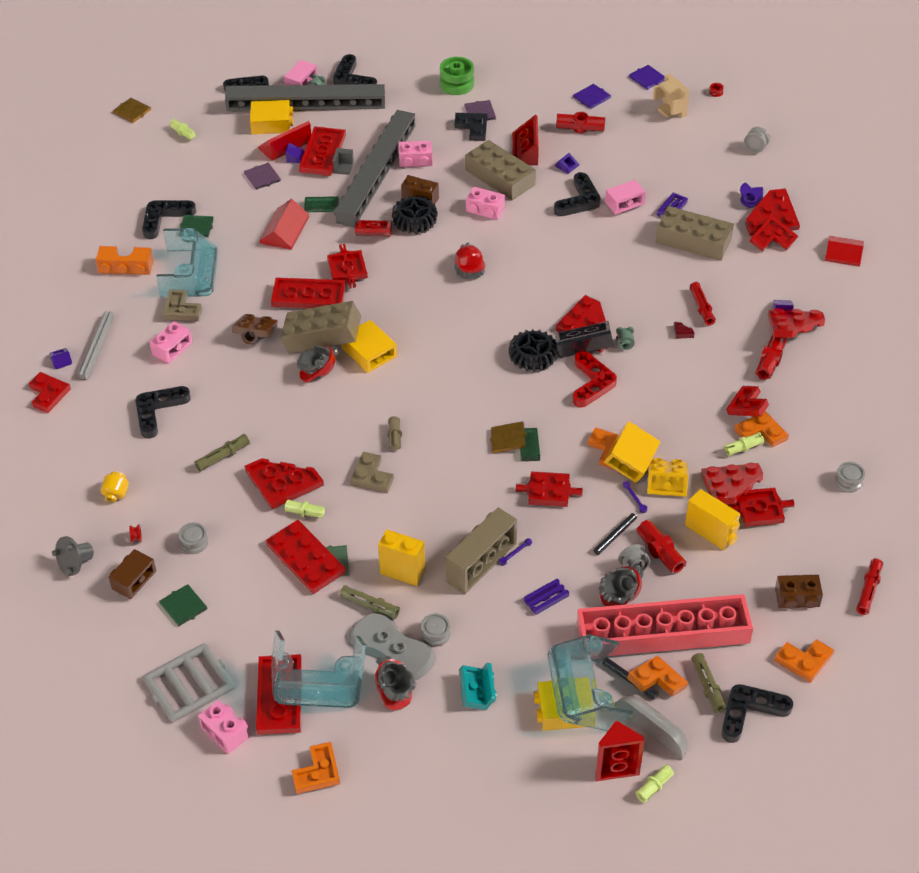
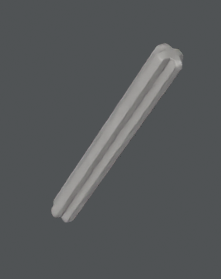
(95, 345)

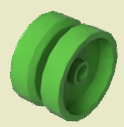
(456, 75)

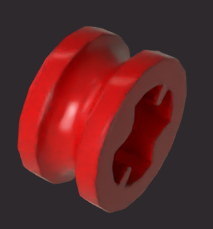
(716, 89)
(135, 533)

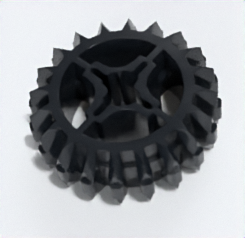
(414, 214)
(533, 350)

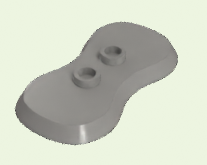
(386, 640)

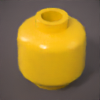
(114, 486)

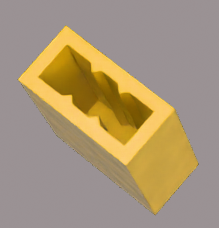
(271, 116)
(371, 347)
(632, 452)
(712, 519)
(401, 557)
(547, 711)

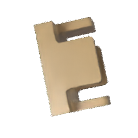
(674, 96)

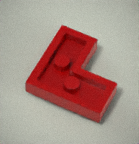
(773, 230)
(50, 391)
(746, 403)

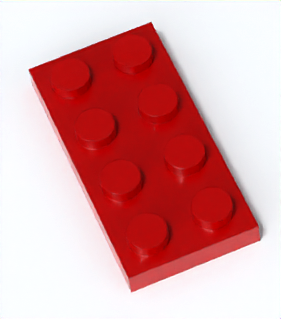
(321, 150)
(307, 292)
(305, 556)
(272, 716)

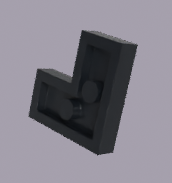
(475, 122)

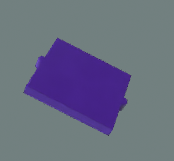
(647, 77)
(592, 96)

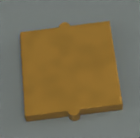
(131, 110)
(508, 437)

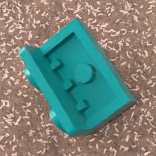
(477, 686)

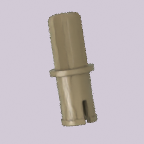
(394, 433)

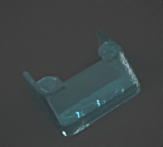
(197, 276)
(575, 683)
(317, 687)

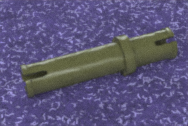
(228, 449)
(390, 610)
(717, 701)

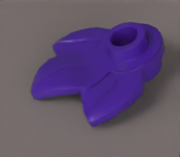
(750, 196)

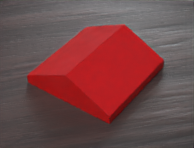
(373, 228)
(844, 251)

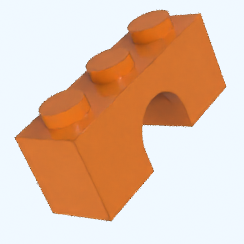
(138, 262)

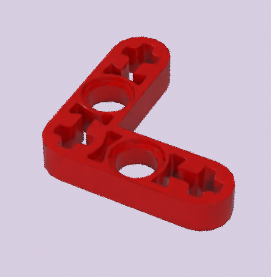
(598, 379)

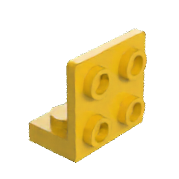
(667, 477)

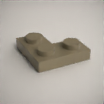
(178, 309)
(367, 474)

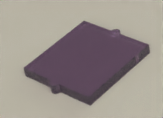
(481, 107)
(262, 176)

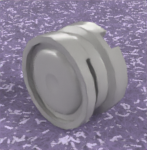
(756, 139)
(850, 477)
(193, 538)
(635, 555)
(435, 629)

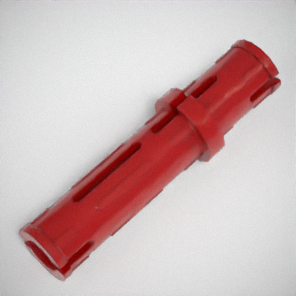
(704, 307)
(871, 580)

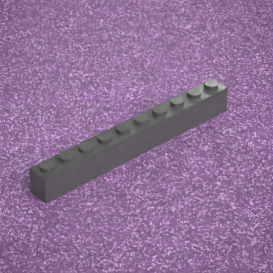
(308, 96)
(374, 169)

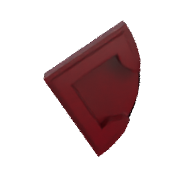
(682, 331)

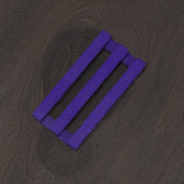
(677, 203)
(543, 594)

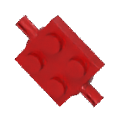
(347, 266)
(549, 489)
(762, 507)

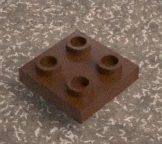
(259, 326)

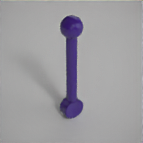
(643, 508)
(503, 560)

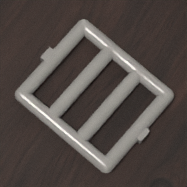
(191, 705)

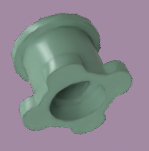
(317, 80)
(624, 338)

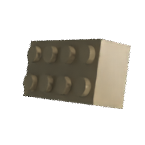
(500, 169)
(694, 233)
(320, 326)
(481, 550)

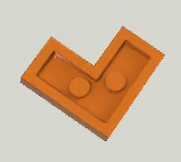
(766, 425)
(602, 440)
(806, 663)
(657, 672)
(321, 774)

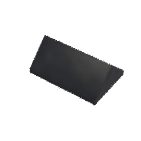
(584, 339)

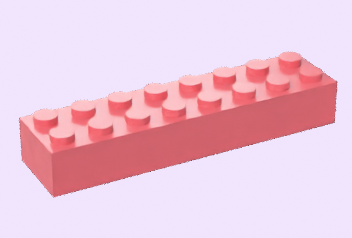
(670, 624)

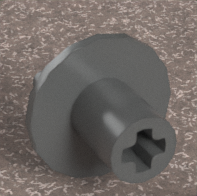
(71, 555)

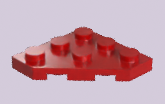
(778, 205)
(584, 313)
(788, 323)
(282, 480)
(731, 481)

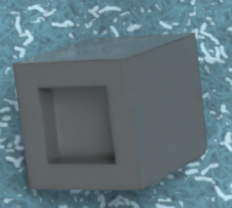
(343, 161)

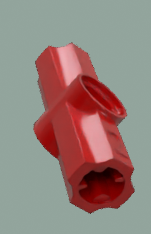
(580, 122)
(770, 357)
(661, 546)

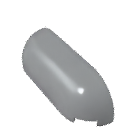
(655, 724)

